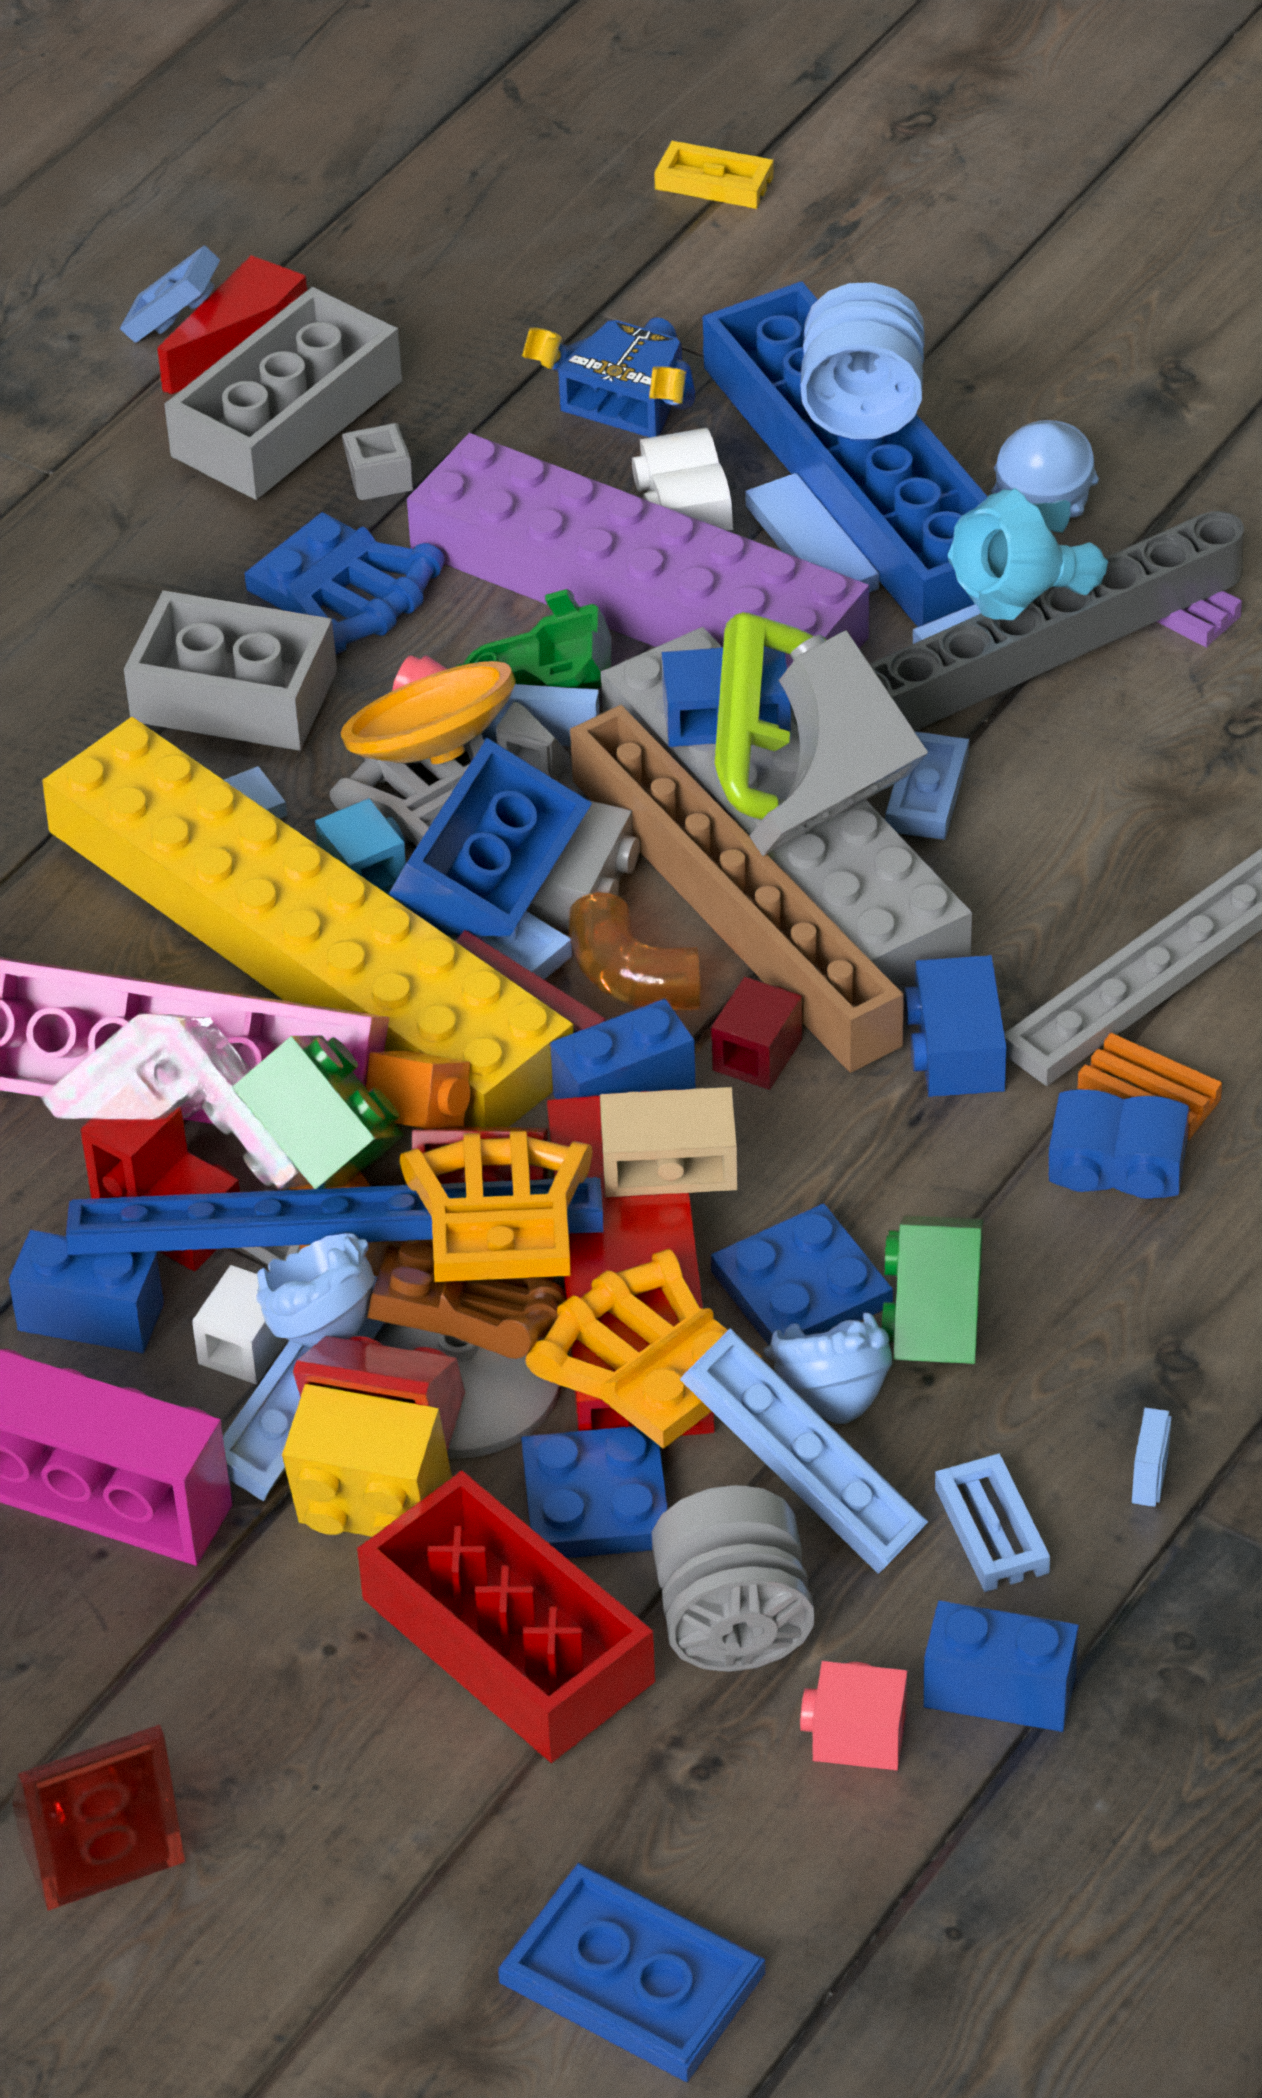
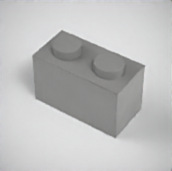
(589, 863)

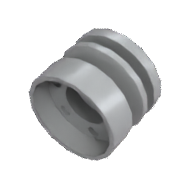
(732, 1578)

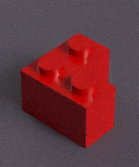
(150, 1160)

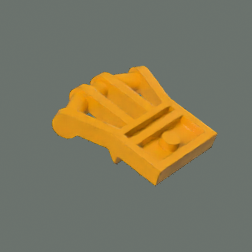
(498, 1233)
(646, 1383)

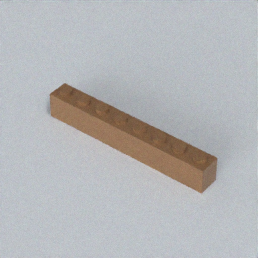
(739, 890)

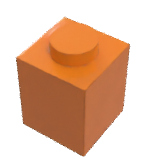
(422, 1087)

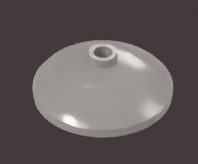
(500, 1392)

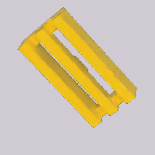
(714, 174)

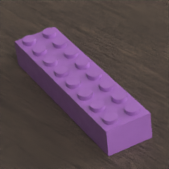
(633, 559)

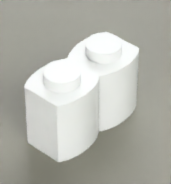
(685, 476)

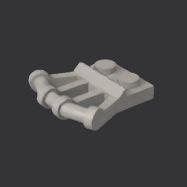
(421, 801)

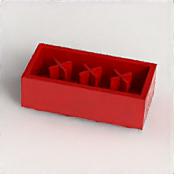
(507, 1615)

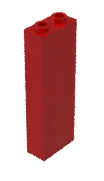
(630, 1236)

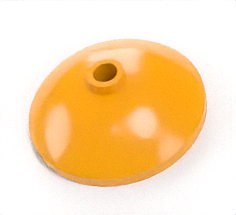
(431, 715)

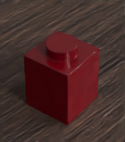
(756, 1033)

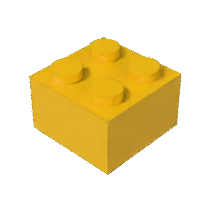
(361, 1459)

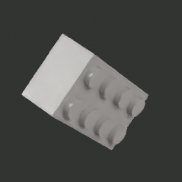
(283, 393)

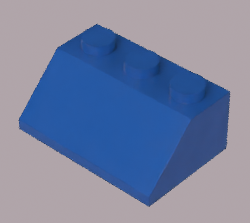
(489, 846)

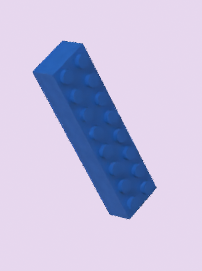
(886, 493)

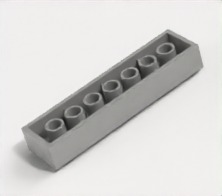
(847, 866)

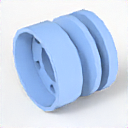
(863, 361)

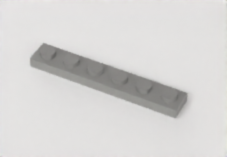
(1140, 975)

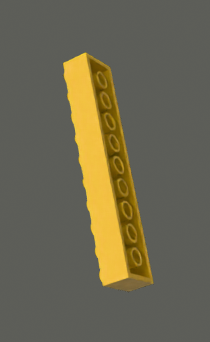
(298, 915)

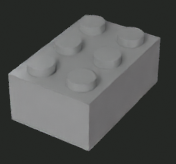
(231, 670)

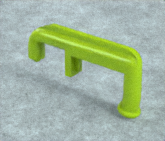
(739, 707)

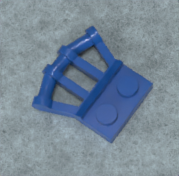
(328, 556)

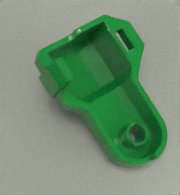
(559, 651)

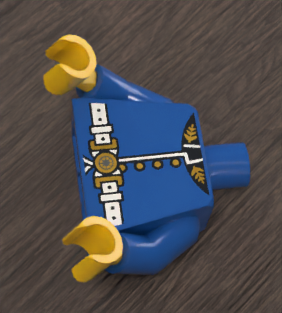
(619, 374)

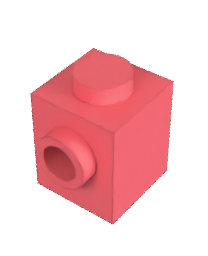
(856, 1715)

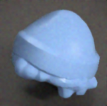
(1047, 464)
(318, 1291)
(836, 1369)

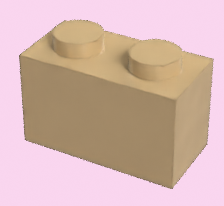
(668, 1142)

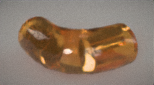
(625, 966)

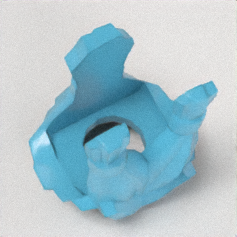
(1011, 557)

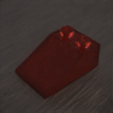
(99, 1817)

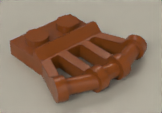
(491, 1313)

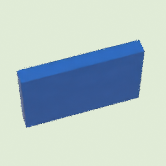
(632, 1971)

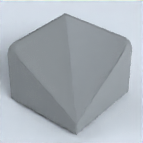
(378, 461)
(531, 741)

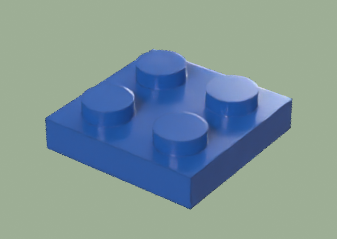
(801, 1275)
(594, 1490)

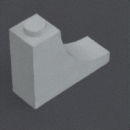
(848, 735)

